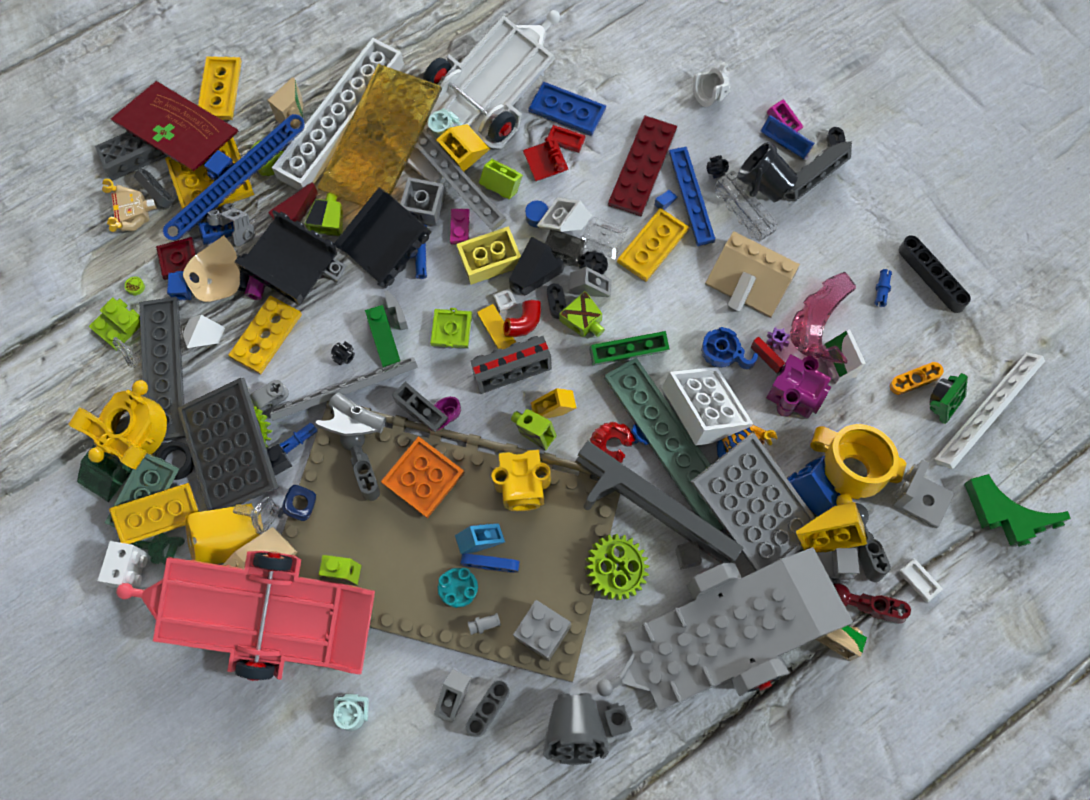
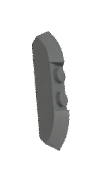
(819, 169)

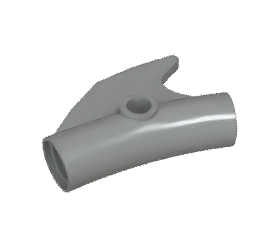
(351, 418)

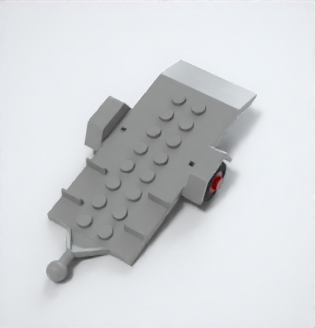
(732, 630)

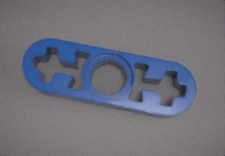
(490, 563)

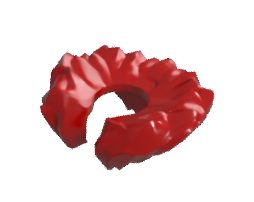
(612, 430)

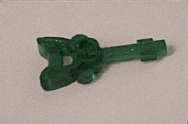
(157, 546)

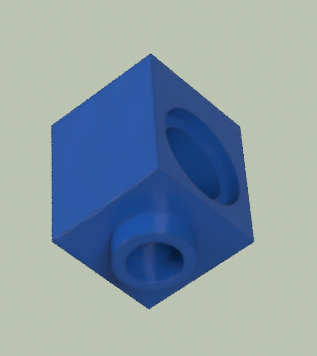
(218, 165)
(178, 287)

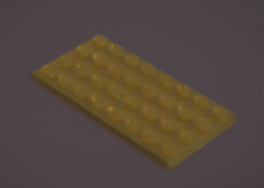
(380, 135)

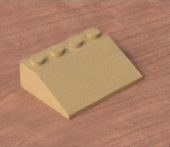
(771, 271)

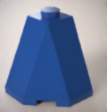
(814, 486)

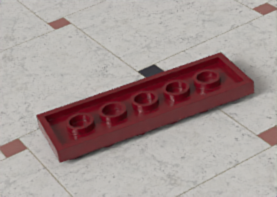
(642, 166)

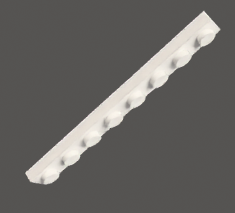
(989, 410)

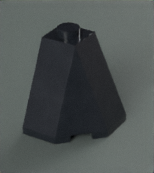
(535, 268)

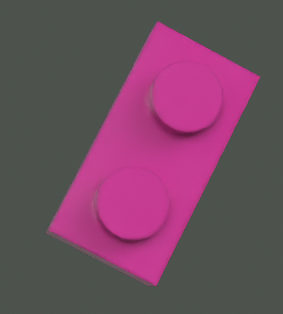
(459, 225)

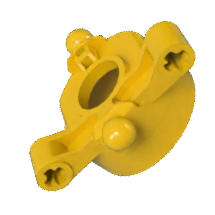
(142, 435)
(866, 445)

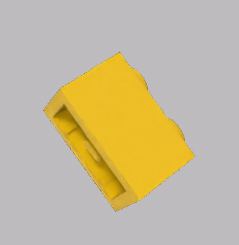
(462, 145)

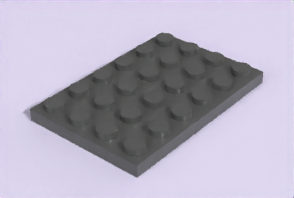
(227, 446)

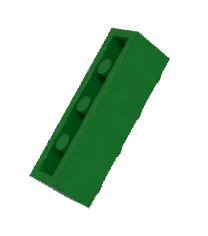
(629, 348)

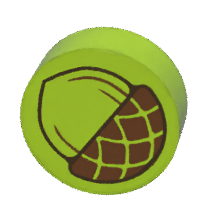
(134, 285)

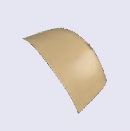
(217, 264)

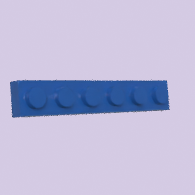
(692, 196)

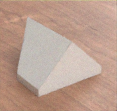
(202, 332)

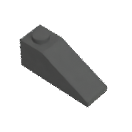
(419, 407)

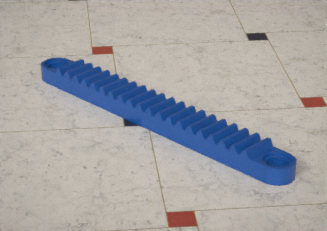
(234, 177)

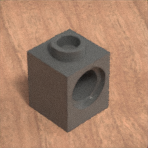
(616, 730)

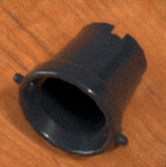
(767, 173)

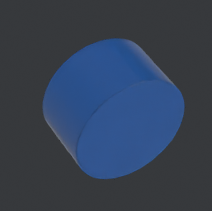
(534, 212)

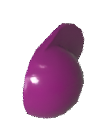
(450, 407)

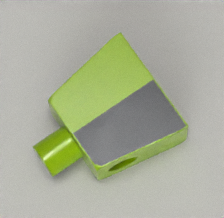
(326, 216)

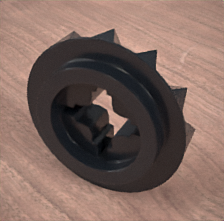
(602, 261)

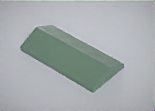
(149, 478)

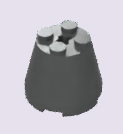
(575, 731)

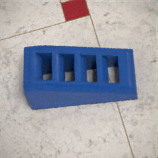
(213, 236)

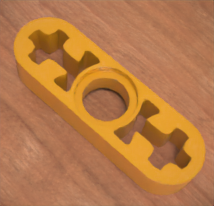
(921, 371)

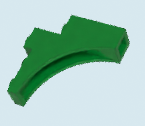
(998, 510)

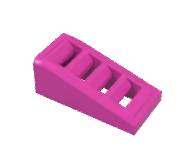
(785, 110)

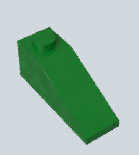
(382, 335)

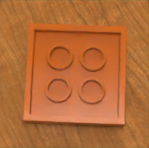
(422, 477)

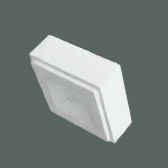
(505, 300)

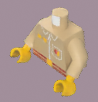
(128, 206)

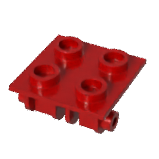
(545, 159)

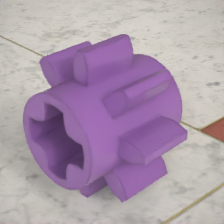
(779, 335)

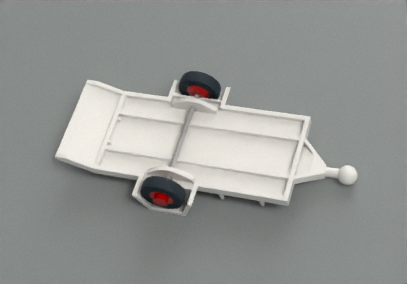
(489, 84)

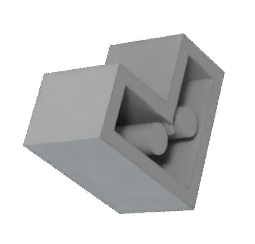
(840, 564)

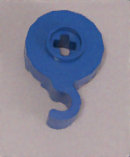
(732, 349)

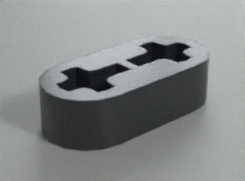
(831, 139)
(559, 300)

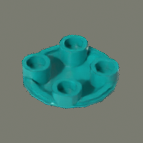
(457, 587)

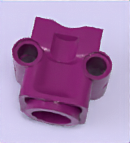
(799, 387)

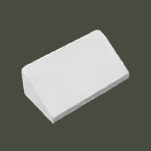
(741, 291)

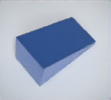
(665, 200)

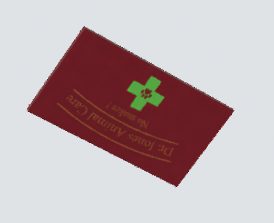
(174, 125)

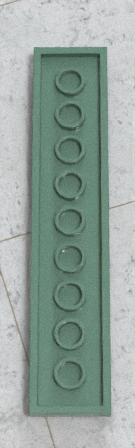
(663, 432)

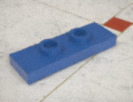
(787, 137)

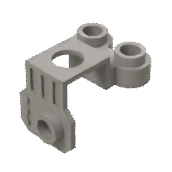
(243, 229)

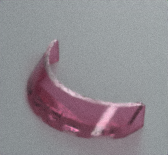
(811, 320)

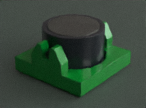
(948, 396)

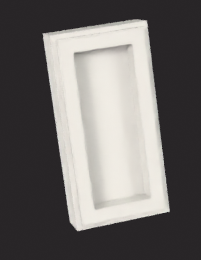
(920, 580)

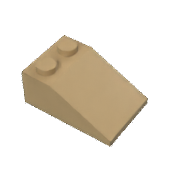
(267, 541)

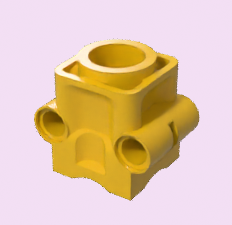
(522, 487)

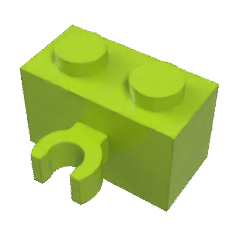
(500, 179)

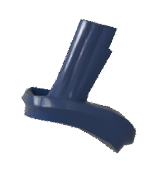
(288, 508)

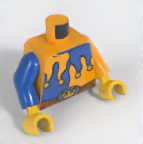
(726, 444)

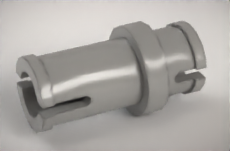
(480, 625)

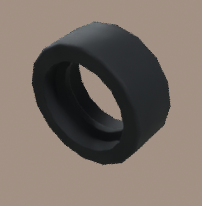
(172, 446)

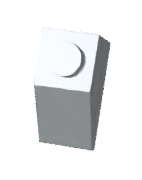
(591, 282)
(452, 695)

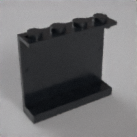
(383, 237)
(288, 258)

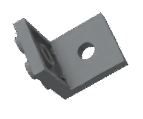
(915, 488)

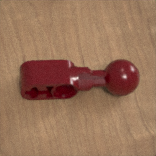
(866, 602)

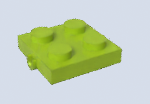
(451, 328)

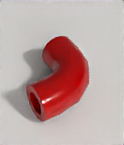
(526, 323)

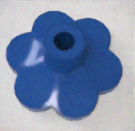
(638, 436)

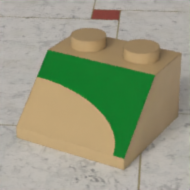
(287, 102)
(845, 641)

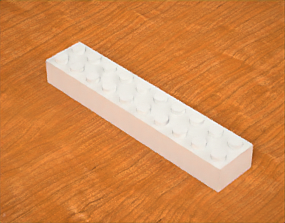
(316, 144)

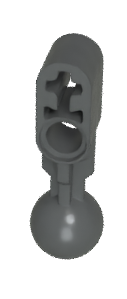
(361, 462)
(872, 555)

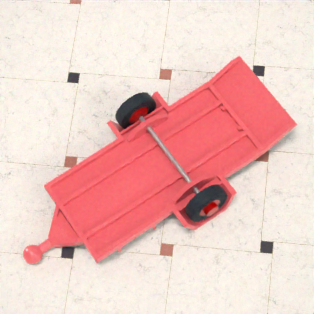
(259, 614)

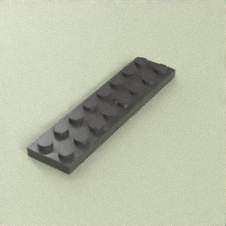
(163, 359)

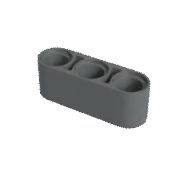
(478, 714)

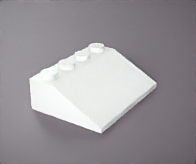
(705, 404)

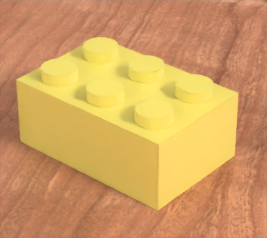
(489, 255)

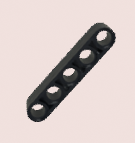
(936, 283)

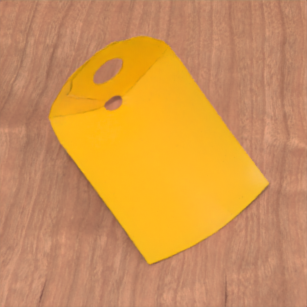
(218, 534)

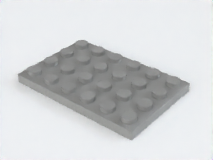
(754, 502)

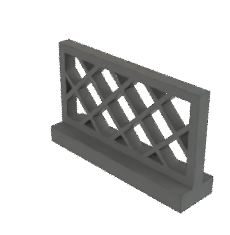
(125, 164)

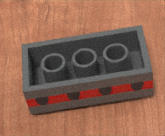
(511, 364)

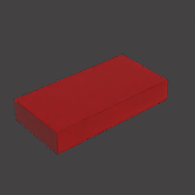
(567, 138)
(767, 355)

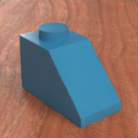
(479, 538)

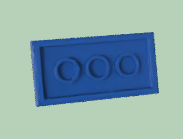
(567, 108)

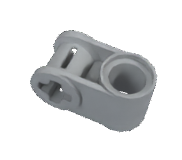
(267, 396)

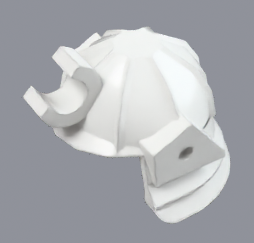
(712, 85)

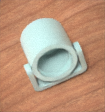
(441, 121)
(349, 714)

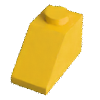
(555, 403)

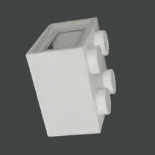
(127, 566)

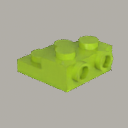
(116, 322)

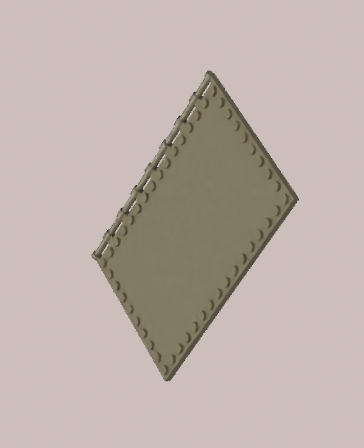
(408, 553)

